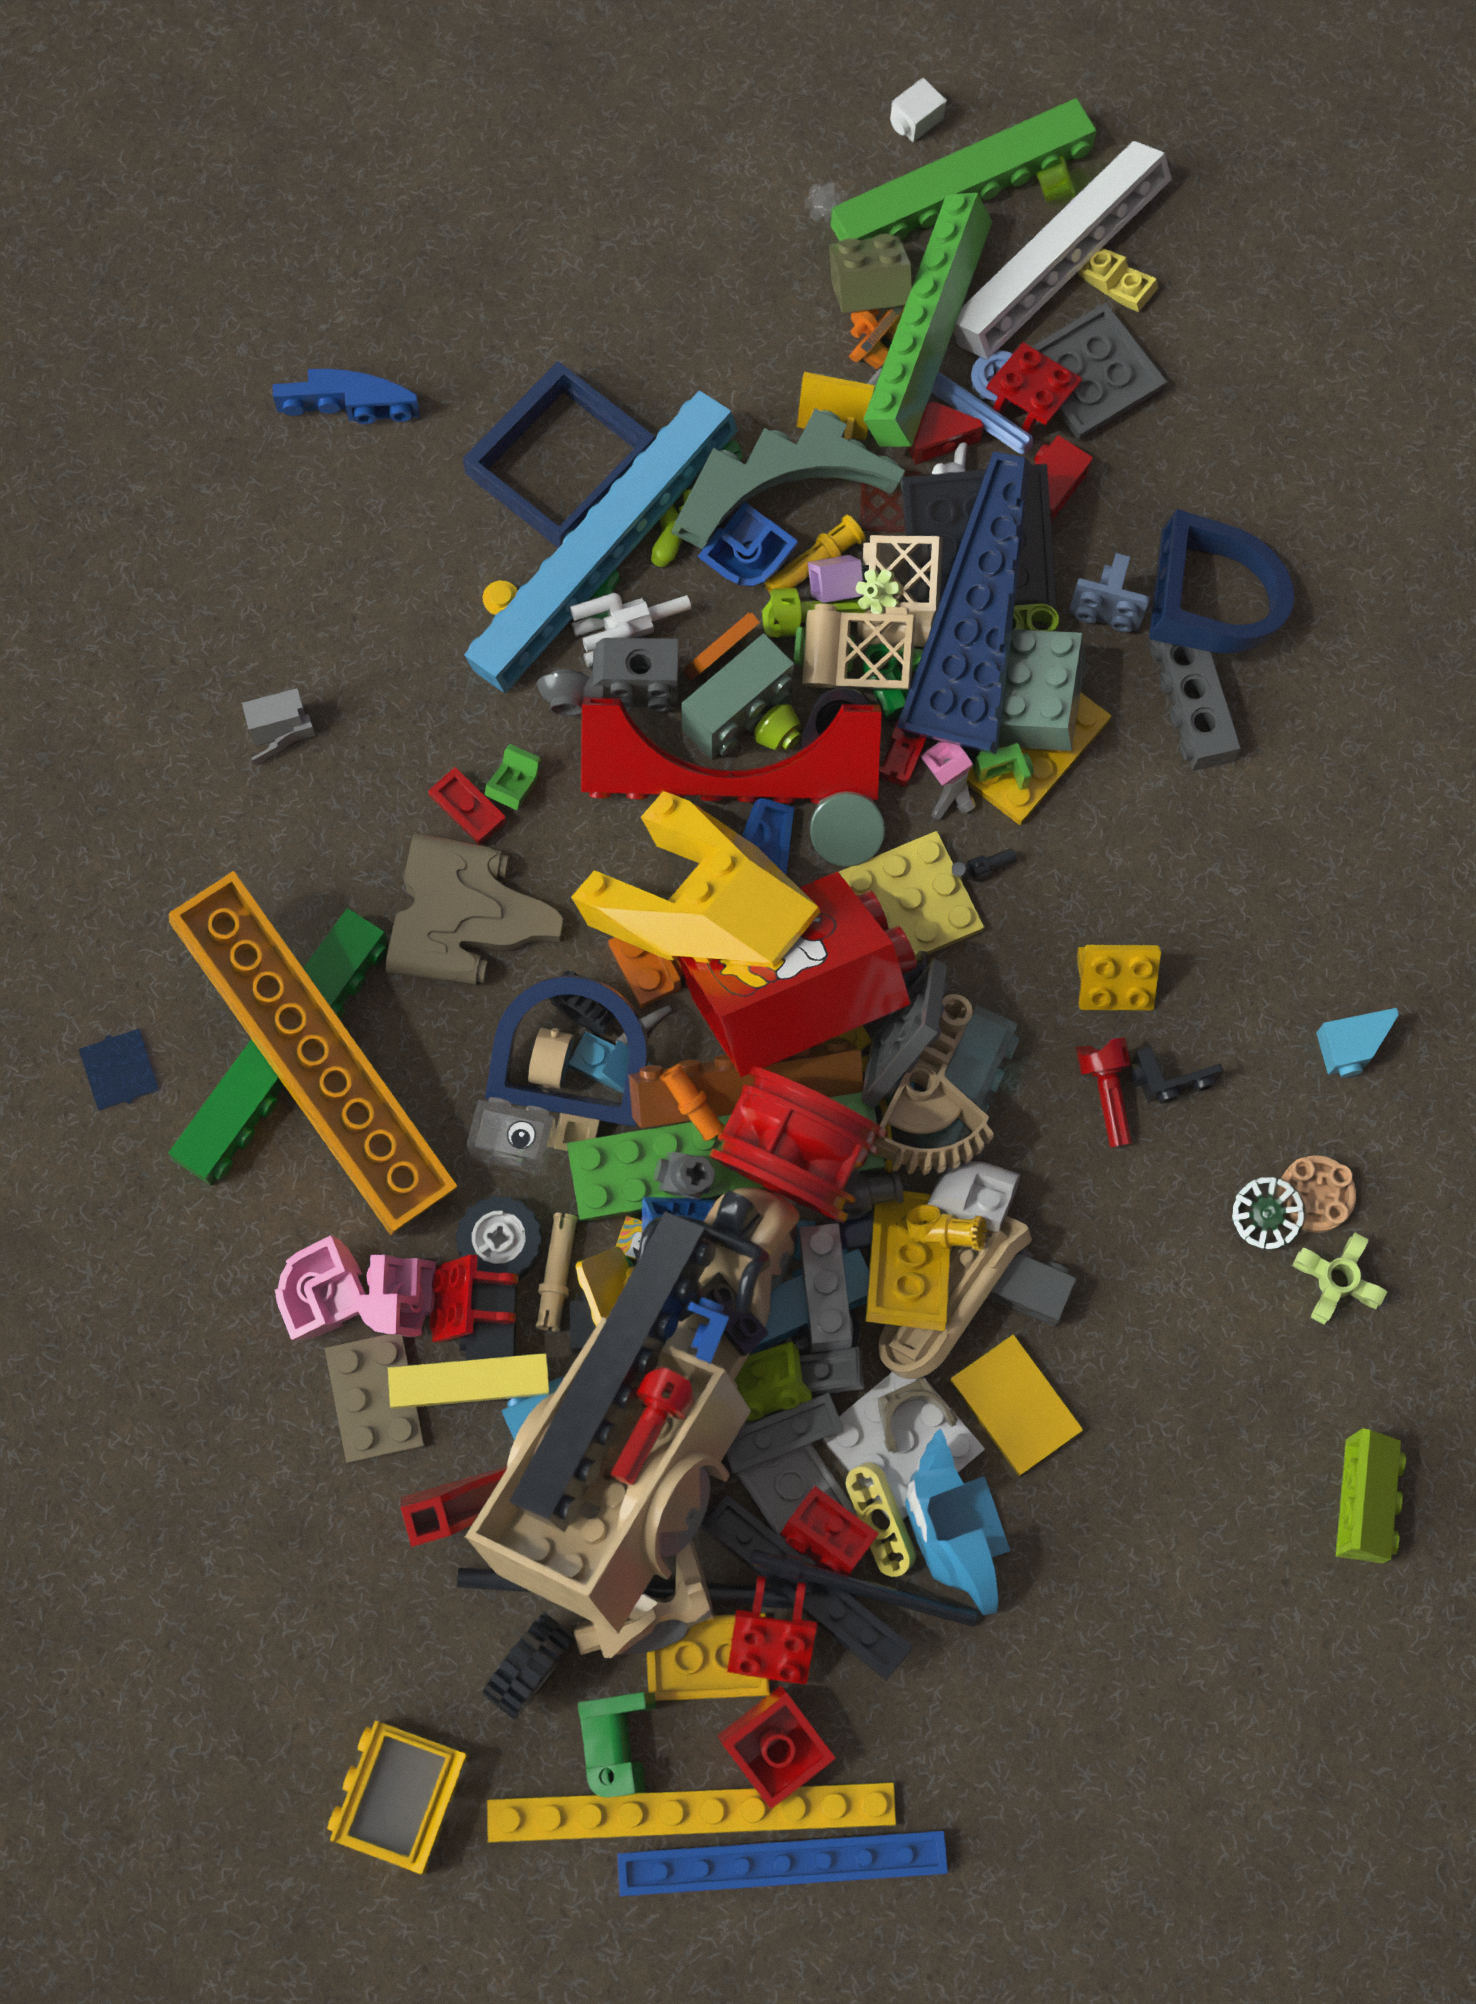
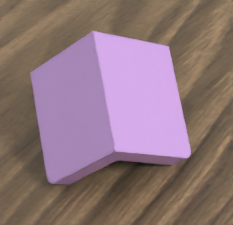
(835, 578)

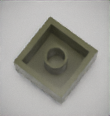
(870, 273)

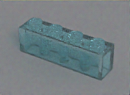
(975, 1069)

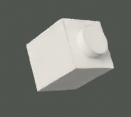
(917, 110)

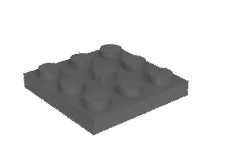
(1112, 368)
(905, 1034)

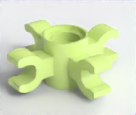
(1365, 1292)

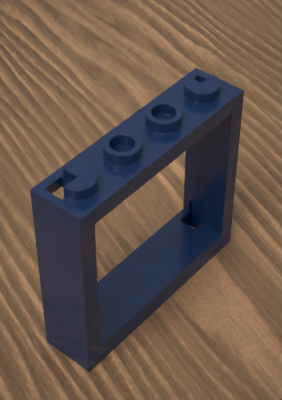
(522, 416)

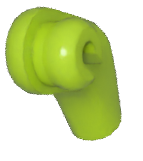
(667, 544)

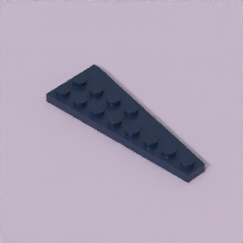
(966, 655)

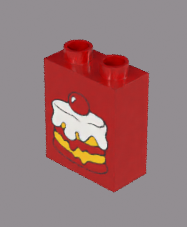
(828, 982)

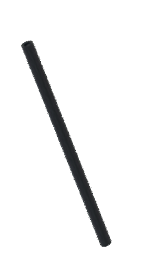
(719, 1593)

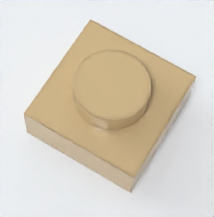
(573, 1129)

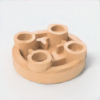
(1325, 1189)

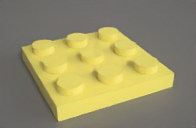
(919, 893)

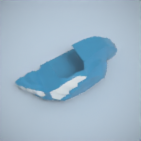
(955, 1525)

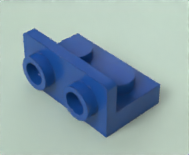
(708, 1335)

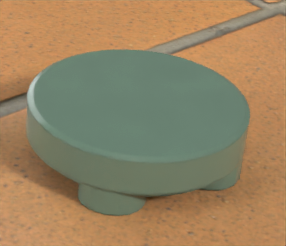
(847, 828)

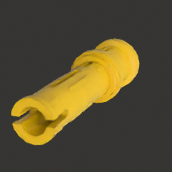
(826, 546)

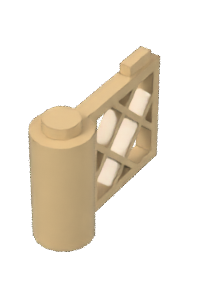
(924, 612)
(828, 648)

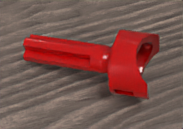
(1105, 1066)
(653, 1419)

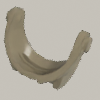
(914, 1391)

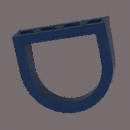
(1194, 631)
(556, 1101)

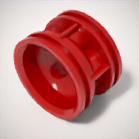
(797, 1142)

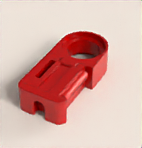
(901, 758)

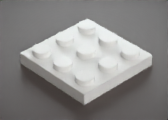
(911, 1429)

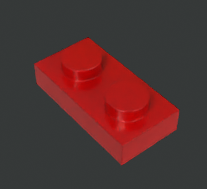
(467, 806)

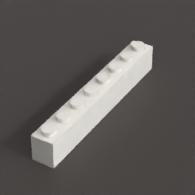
(1061, 249)

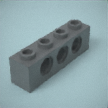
(1198, 747)

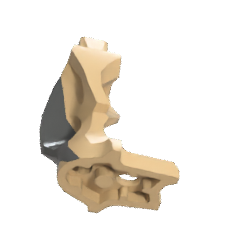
(655, 1621)

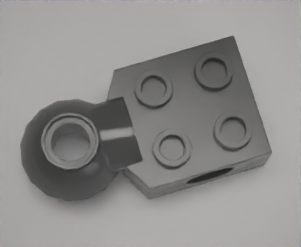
(631, 669)

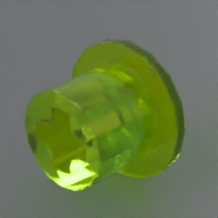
(1056, 182)

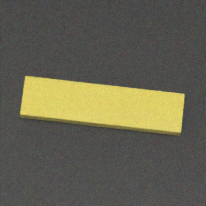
(468, 1381)

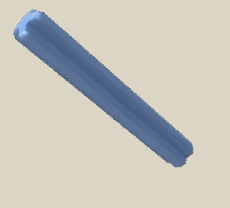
(992, 420)

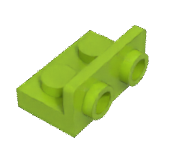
(772, 1381)

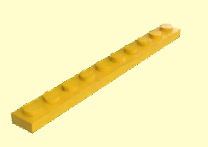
(688, 1813)

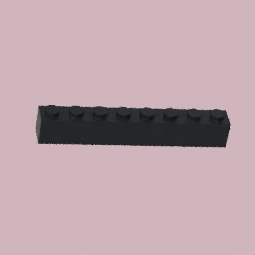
(613, 1370)

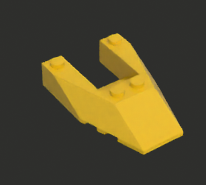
(726, 909)

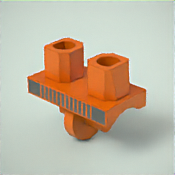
(870, 347)

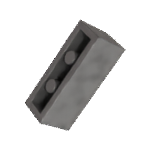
(825, 1288)

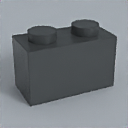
(1034, 1288)

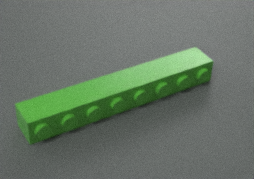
(979, 168)
(928, 320)

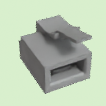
(279, 719)

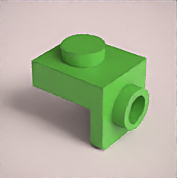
(1005, 761)
(514, 777)

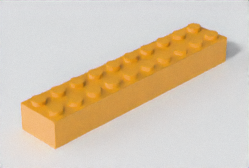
(311, 1052)

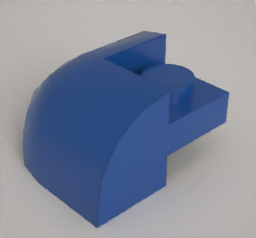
(748, 548)

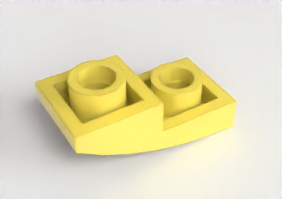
(1114, 278)

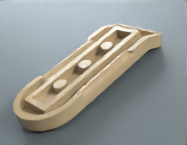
(972, 1275)

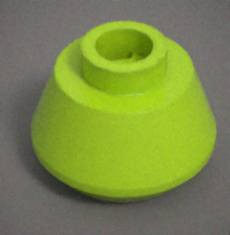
(779, 728)

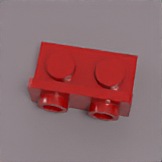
(828, 1533)

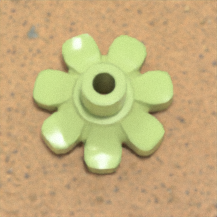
(878, 591)

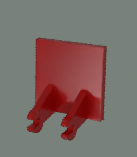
(1033, 384)
(453, 1292)
(772, 1646)

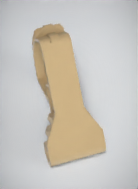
(938, 1105)

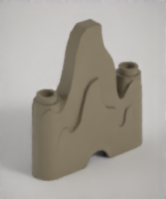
(461, 908)

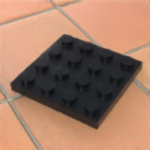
(942, 507)

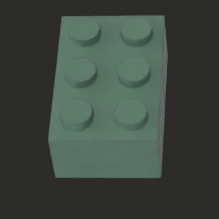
(1042, 689)
(737, 697)

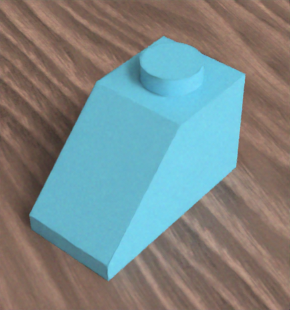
(1353, 1041)

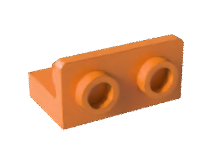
(646, 973)

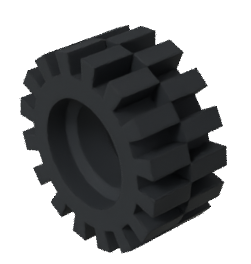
(583, 1010)

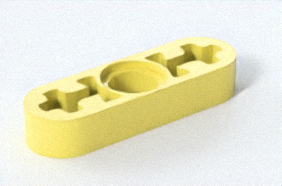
(902, 1541)

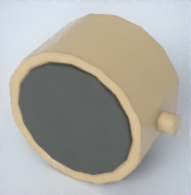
(550, 1058)

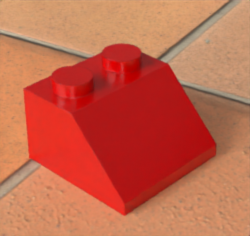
(775, 1747)

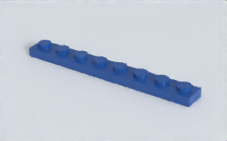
(782, 1863)

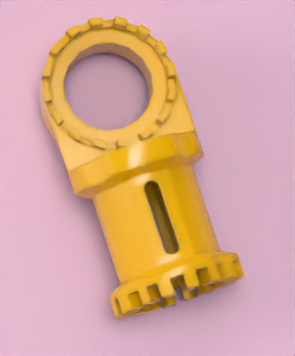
(945, 1228)

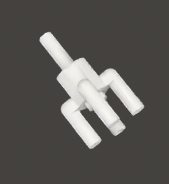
(623, 620)

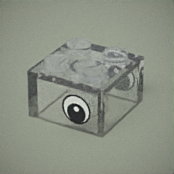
(512, 1137)

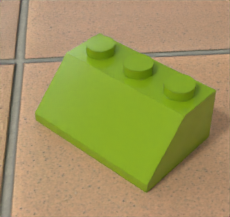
(1370, 1497)

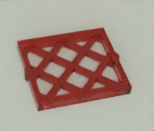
(888, 527)

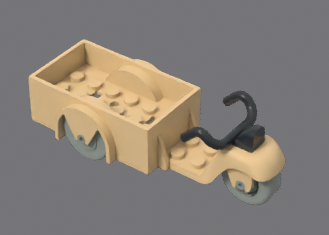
(610, 1559)

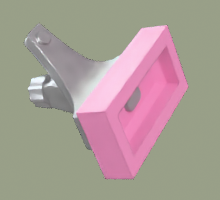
(950, 768)

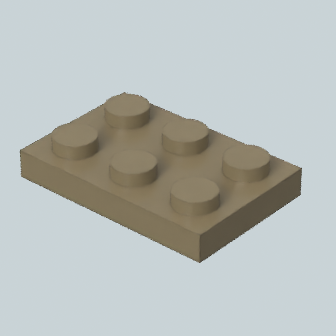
(363, 1402)

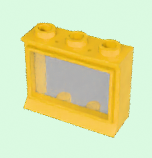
(397, 1796)

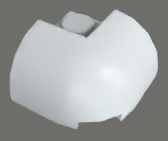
(976, 1191)

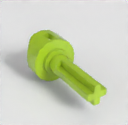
(790, 612)

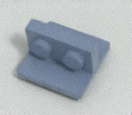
(1108, 601)

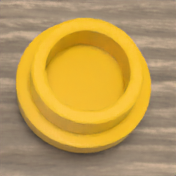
(498, 596)

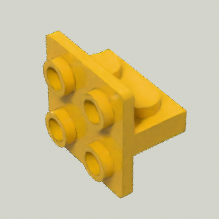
(1118, 976)

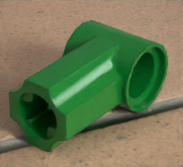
(890, 700)

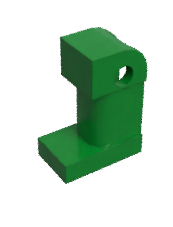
(608, 1743)

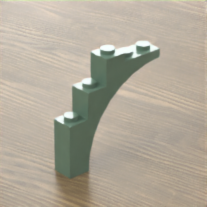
(774, 461)

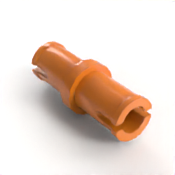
(692, 1102)

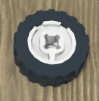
(501, 1235)

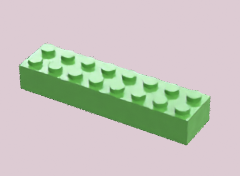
(619, 1169)

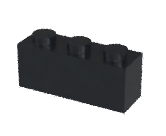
(491, 1339)

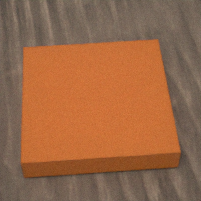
(720, 646)

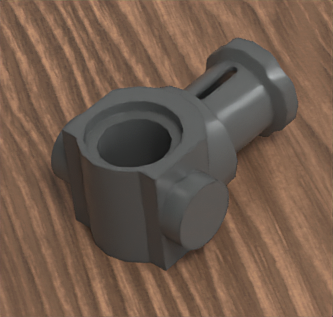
(684, 1175)
(871, 1191)

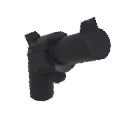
(982, 866)

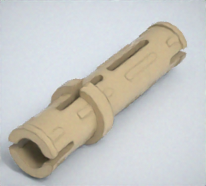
(556, 1273)

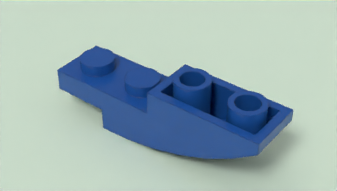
(361, 395)

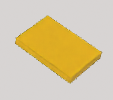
(1016, 1405)
(699, 1666)

